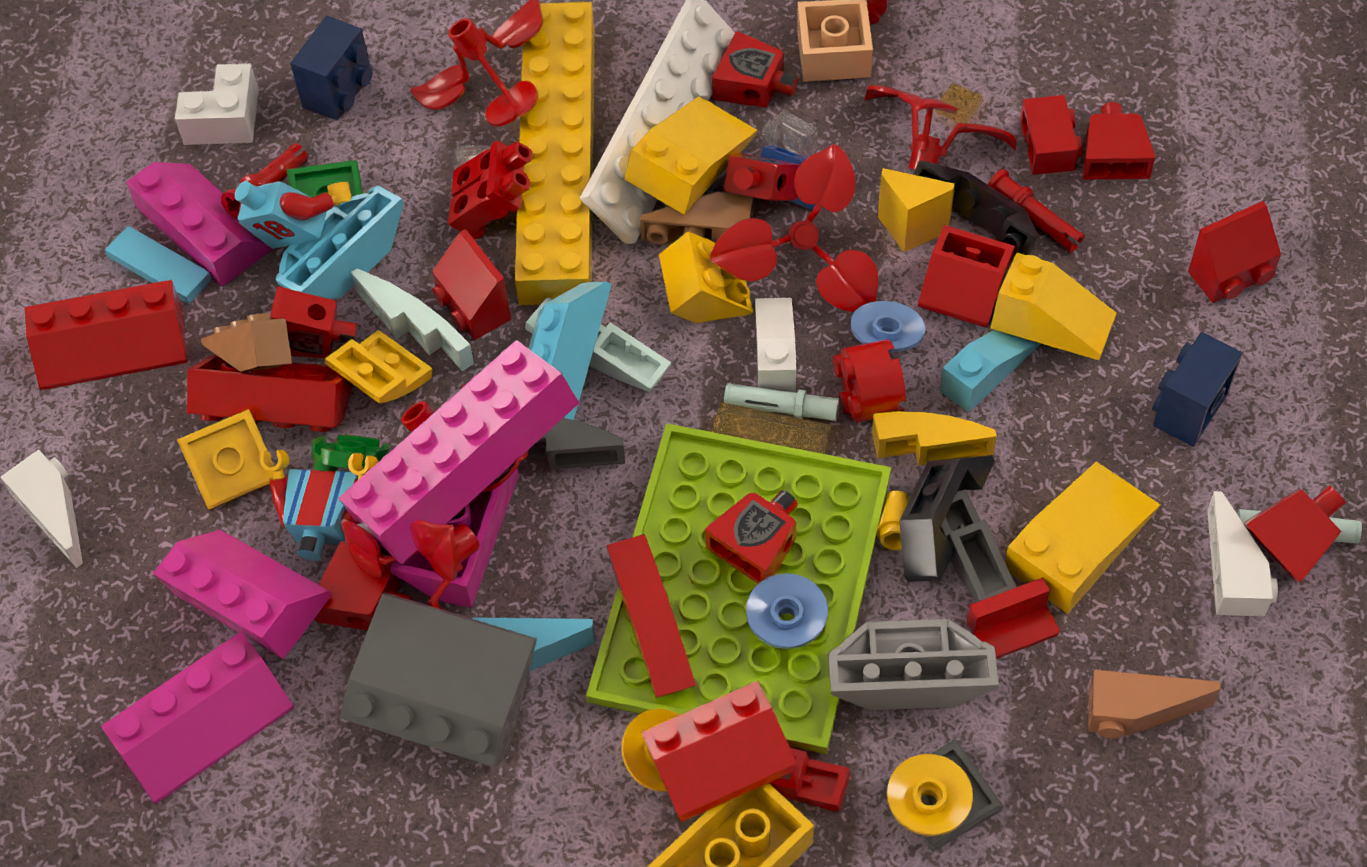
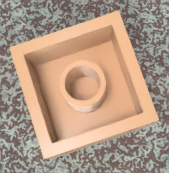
(834, 40)

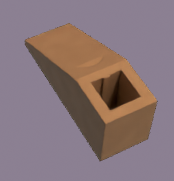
(706, 218)
(252, 343)

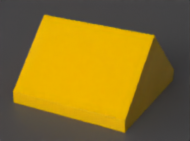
(913, 207)

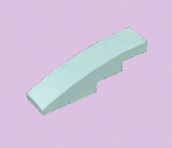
(406, 313)
(621, 356)

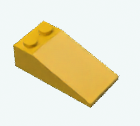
(687, 153)
(1079, 534)

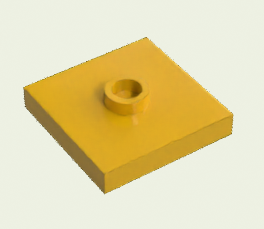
(226, 459)

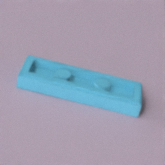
(157, 263)

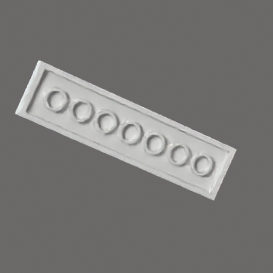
(674, 79)

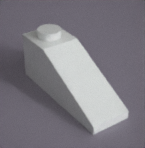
(775, 344)
(44, 495)
(1238, 564)

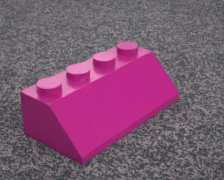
(193, 217)
(484, 518)
(243, 589)
(197, 717)

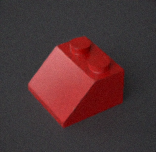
(1235, 253)
(471, 288)

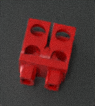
(490, 188)

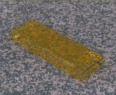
(771, 428)

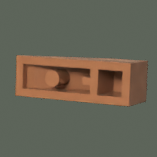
(1135, 702)

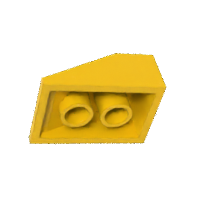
(1051, 308)

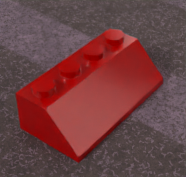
(106, 334)
(281, 395)

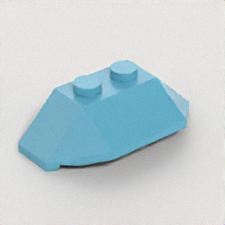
(352, 238)
(568, 332)

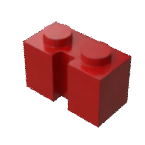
(1050, 134)

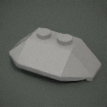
(912, 665)

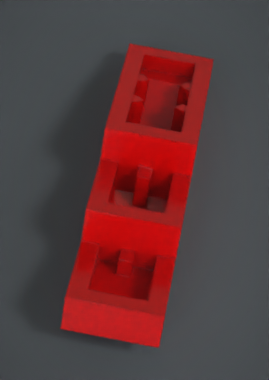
(650, 616)
(814, 782)

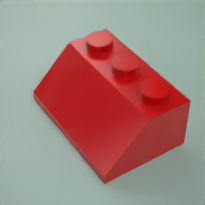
(720, 751)

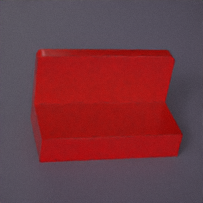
(1014, 618)

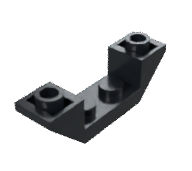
(985, 206)
(923, 544)

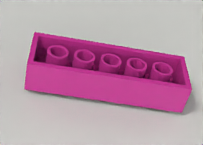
(460, 448)

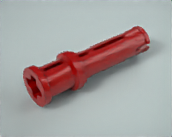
(271, 173)
(1038, 213)

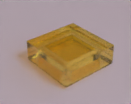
(964, 100)

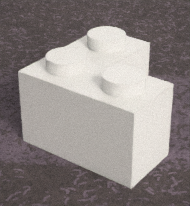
(220, 114)

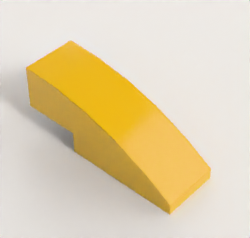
(930, 436)

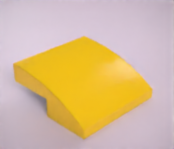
(380, 367)

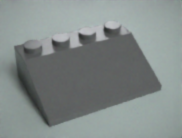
(439, 680)

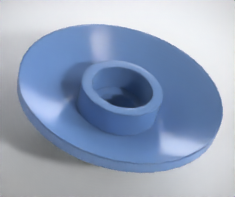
(888, 321)
(786, 595)

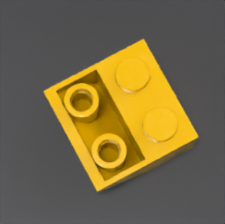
(699, 287)

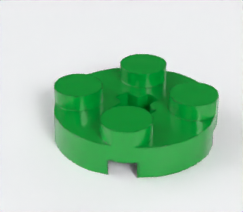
(336, 454)

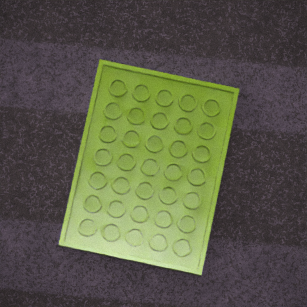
(836, 531)

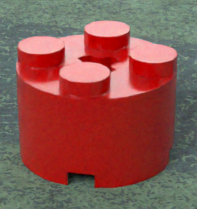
(869, 380)

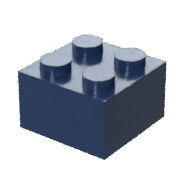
(332, 68)
(1195, 388)

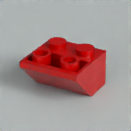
(965, 276)

